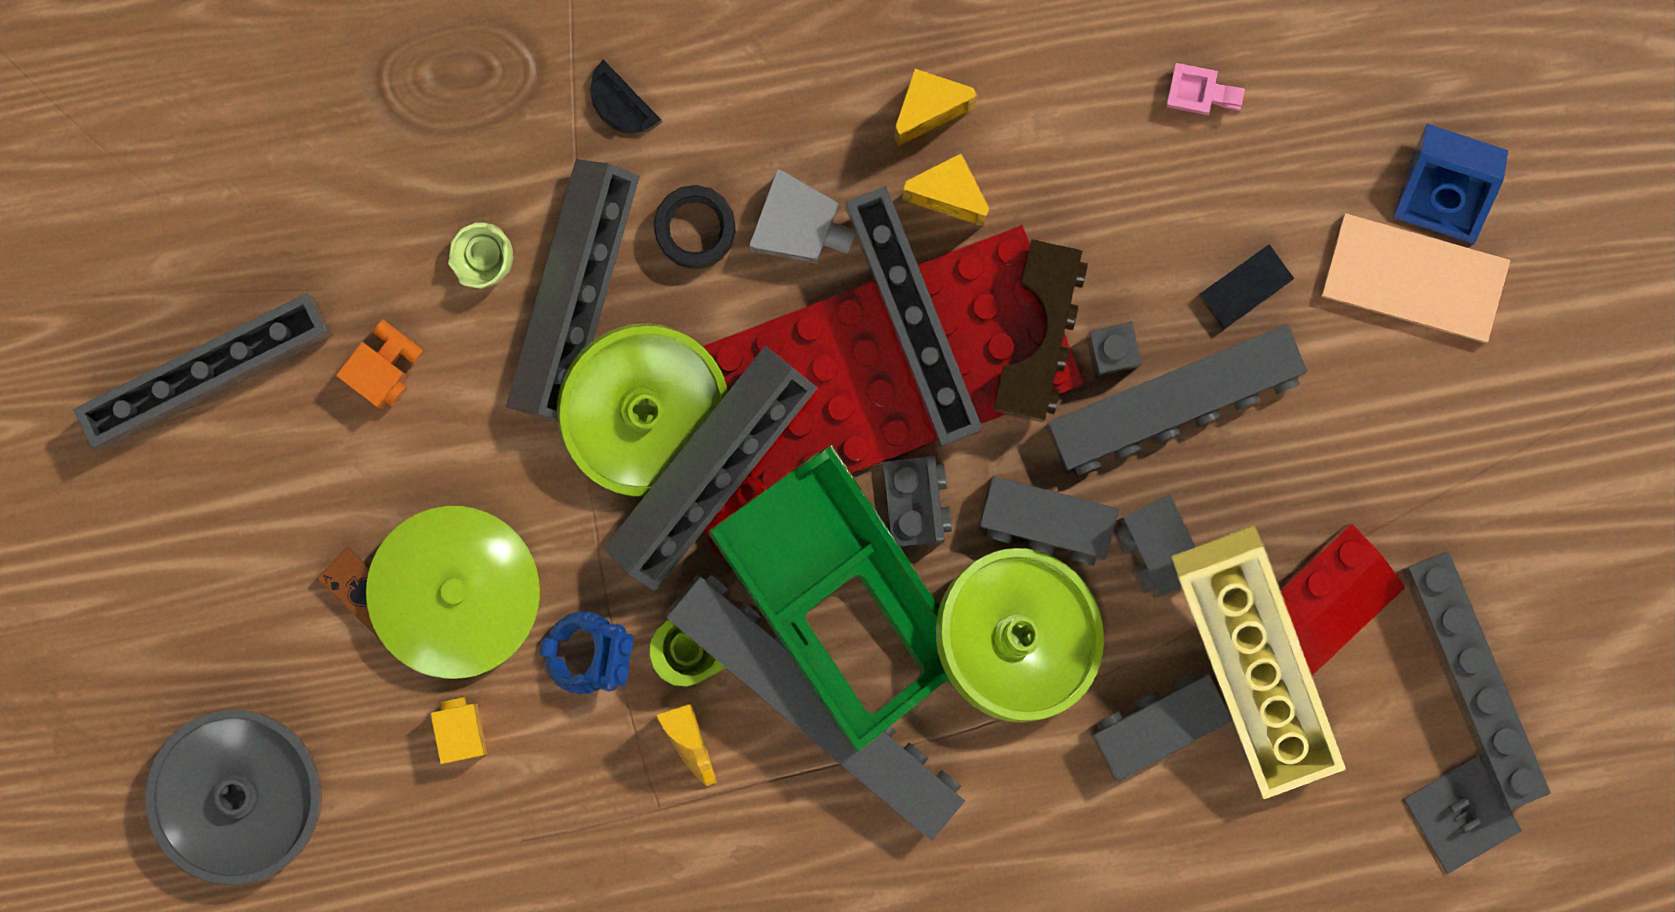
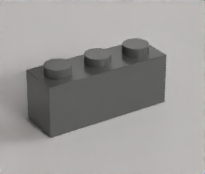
(1048, 520)
(1160, 725)

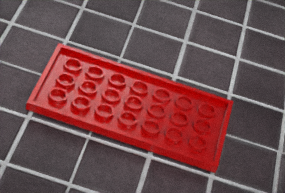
(864, 385)

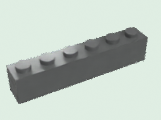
(572, 283)
(913, 316)
(202, 372)
(1177, 398)
(709, 468)
(1475, 681)

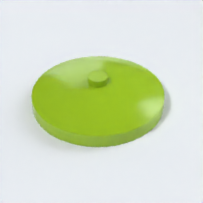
(635, 404)
(453, 592)
(1019, 635)

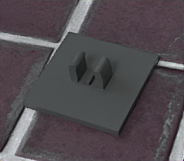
(1461, 815)

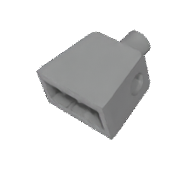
(798, 222)

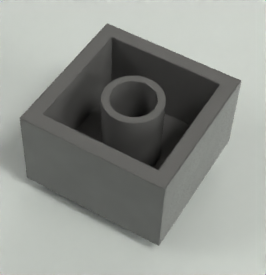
(1153, 537)

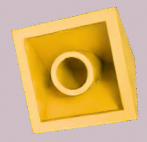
(930, 104)
(948, 190)

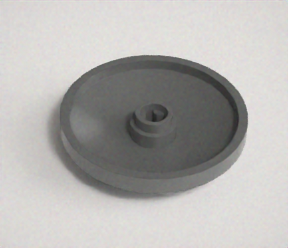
(233, 797)

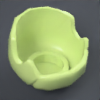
(480, 255)

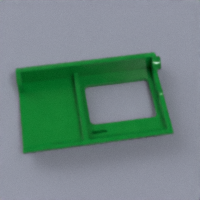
(804, 544)

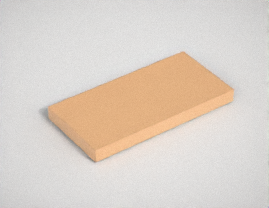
(1415, 278)

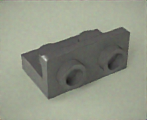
(915, 501)

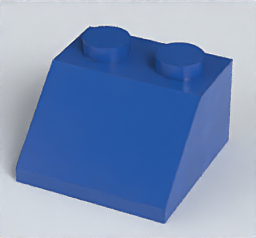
(1451, 184)

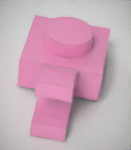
(1196, 88)

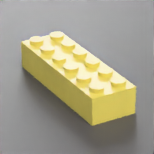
(1258, 662)

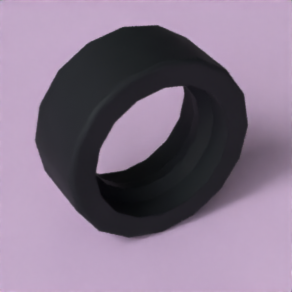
(703, 195)

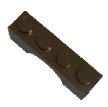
(1050, 277)

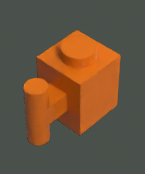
(374, 373)

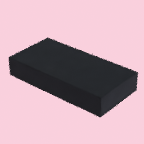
(1246, 286)

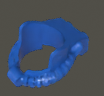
(610, 657)

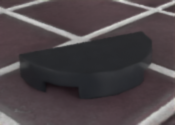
(618, 102)

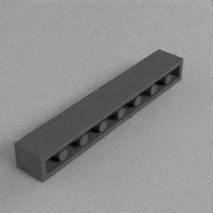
(770, 671)

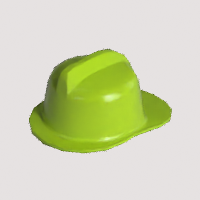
(679, 657)

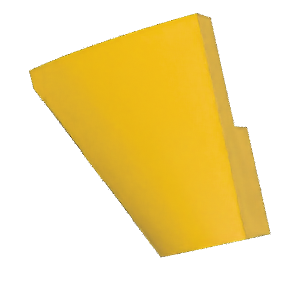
(686, 737)

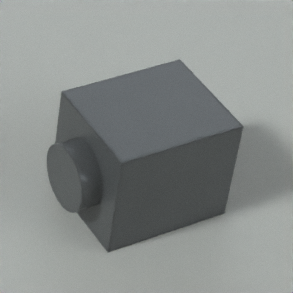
(1113, 349)

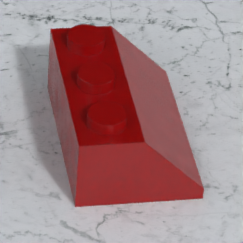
(1337, 594)

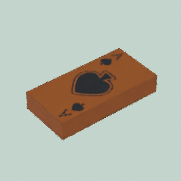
(347, 582)

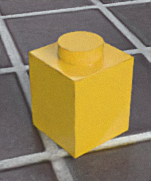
(458, 731)

